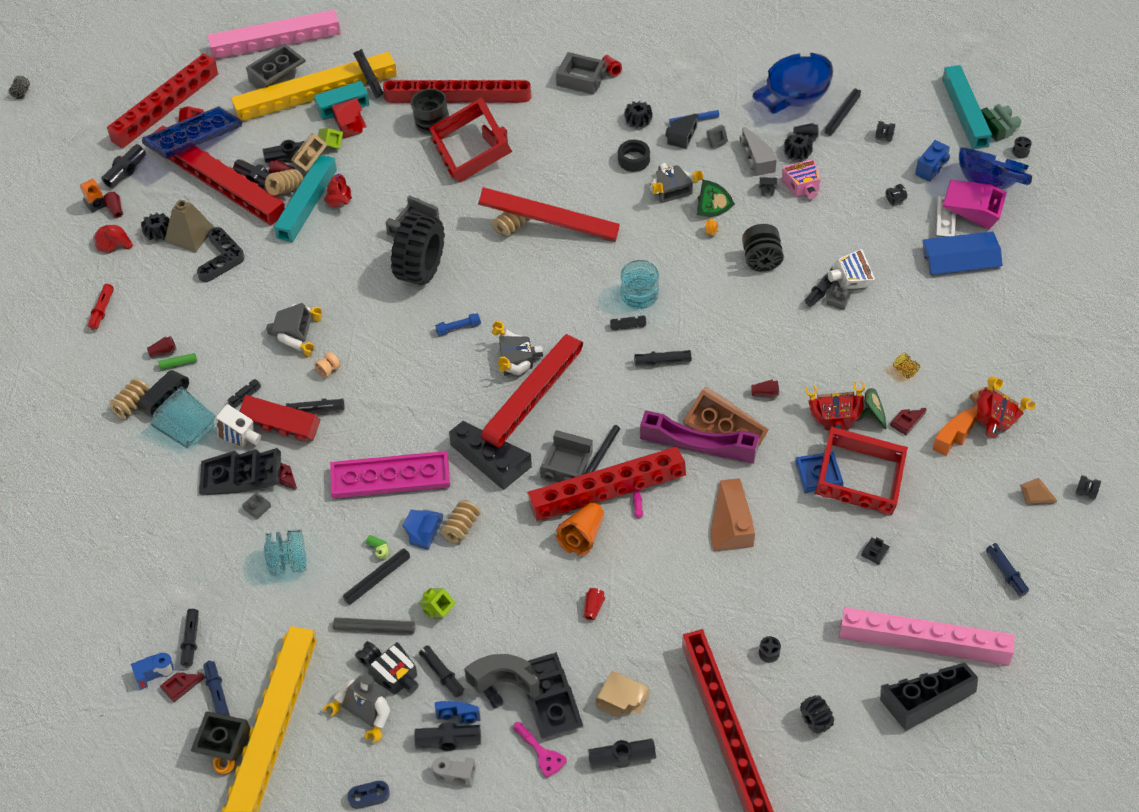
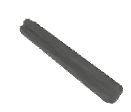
(374, 625)

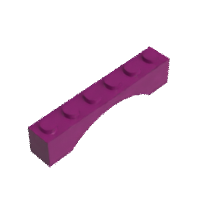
(734, 445)

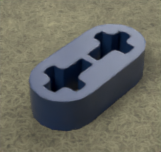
(368, 794)

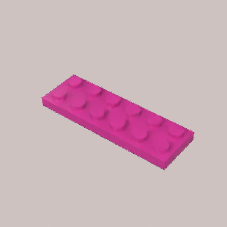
(389, 474)

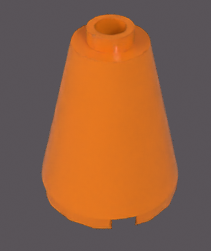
(580, 529)

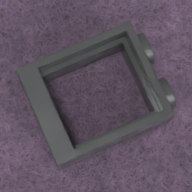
(576, 82)

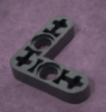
(226, 256)

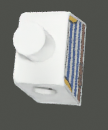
(852, 271)
(236, 427)

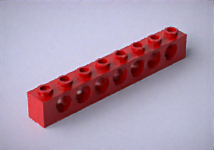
(162, 100)
(606, 483)

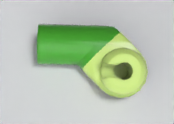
(380, 546)

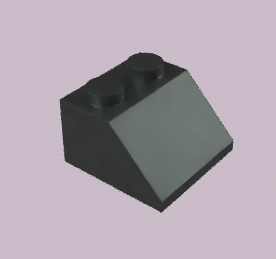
(221, 736)

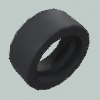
(634, 164)

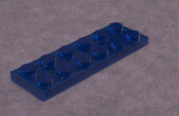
(191, 132)

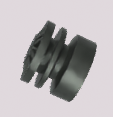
(429, 109)
(762, 247)

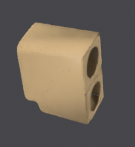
(621, 695)

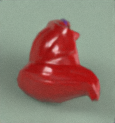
(337, 192)
(110, 238)

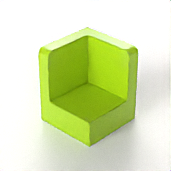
(331, 137)

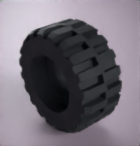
(417, 248)

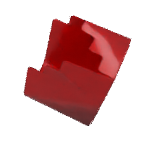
(349, 117)

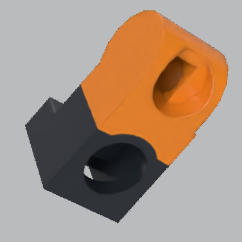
(91, 193)

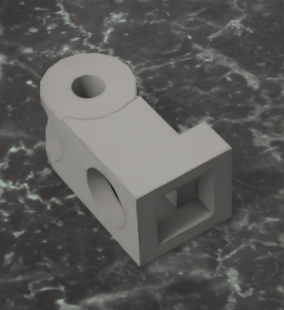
(454, 772)

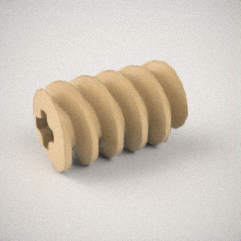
(283, 181)
(508, 222)
(127, 398)
(460, 521)

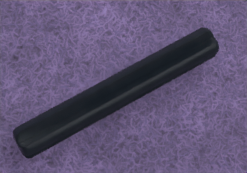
(842, 111)
(376, 576)

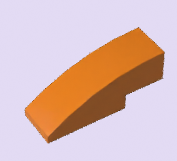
(955, 431)

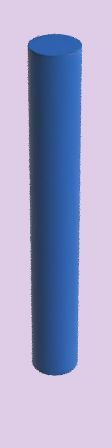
(706, 115)

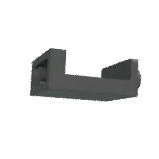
(414, 205)
(567, 457)

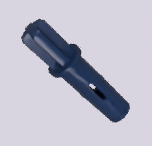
(1011, 575)
(214, 683)

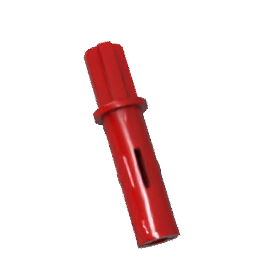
(98, 311)

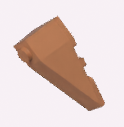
(718, 415)
(732, 519)

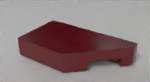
(907, 419)
(286, 477)
(180, 684)

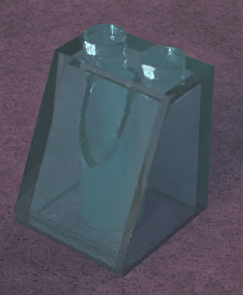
(183, 418)

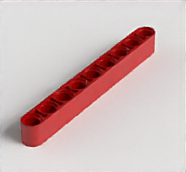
(460, 90)
(531, 391)

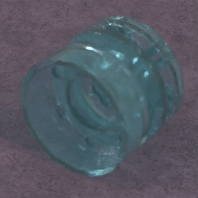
(639, 284)
(285, 552)

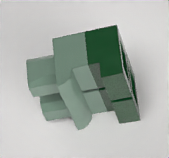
(1000, 121)

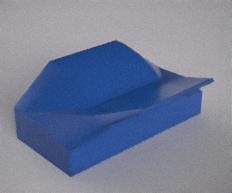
(422, 527)

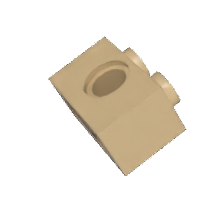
(309, 152)

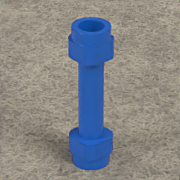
(473, 320)

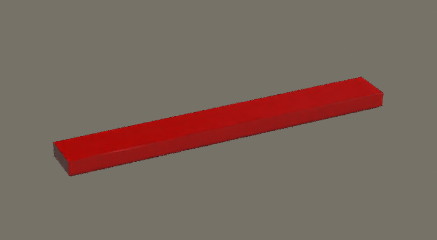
(549, 214)

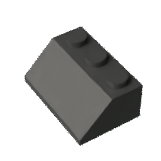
(273, 66)

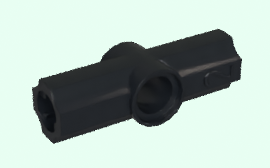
(283, 152)
(123, 166)
(253, 173)
(447, 736)
(635, 750)

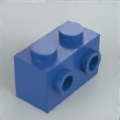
(932, 160)

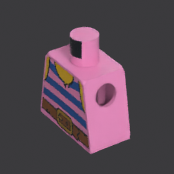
(802, 178)

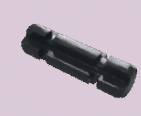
(628, 322)
(239, 396)
(492, 695)

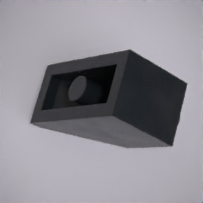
(682, 131)

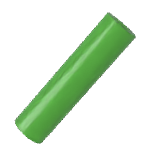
(177, 361)

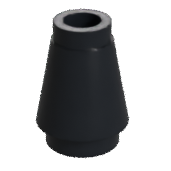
(811, 130)

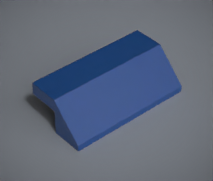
(962, 252)

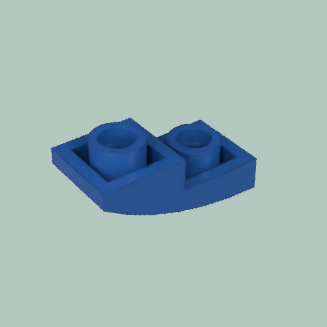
(466, 712)

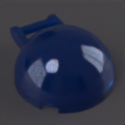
(796, 82)
(984, 169)

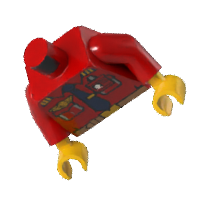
(837, 409)
(997, 409)

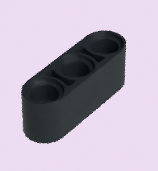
(162, 391)

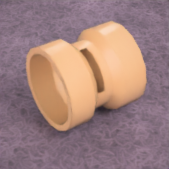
(327, 364)

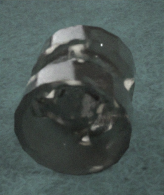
(19, 87)

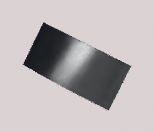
(240, 472)
(555, 706)

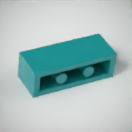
(325, 100)

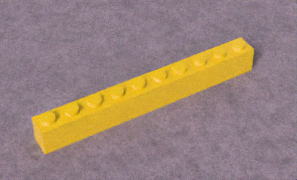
(304, 88)
(271, 721)

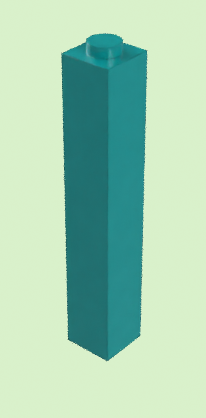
(966, 107)
(305, 198)

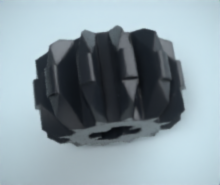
(638, 114)
(798, 146)
(155, 226)
(817, 714)

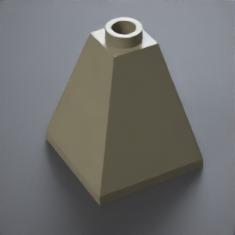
(187, 226)

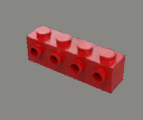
(280, 418)

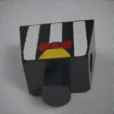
(394, 670)

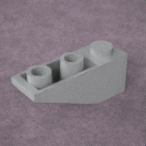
(759, 153)

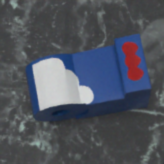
(152, 668)

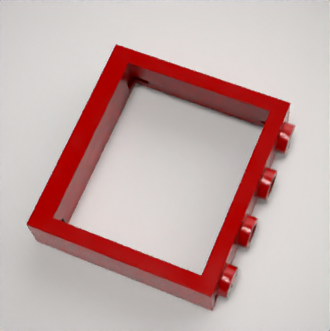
(457, 121)
(868, 446)

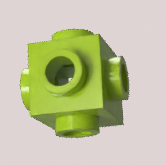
(436, 602)

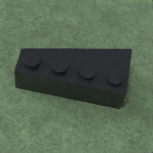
(499, 464)
(928, 694)

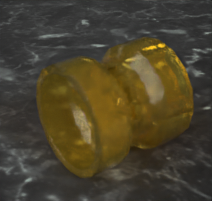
(906, 365)

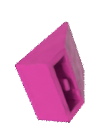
(975, 201)

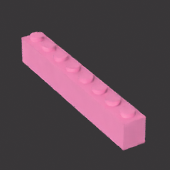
(274, 34)
(927, 636)

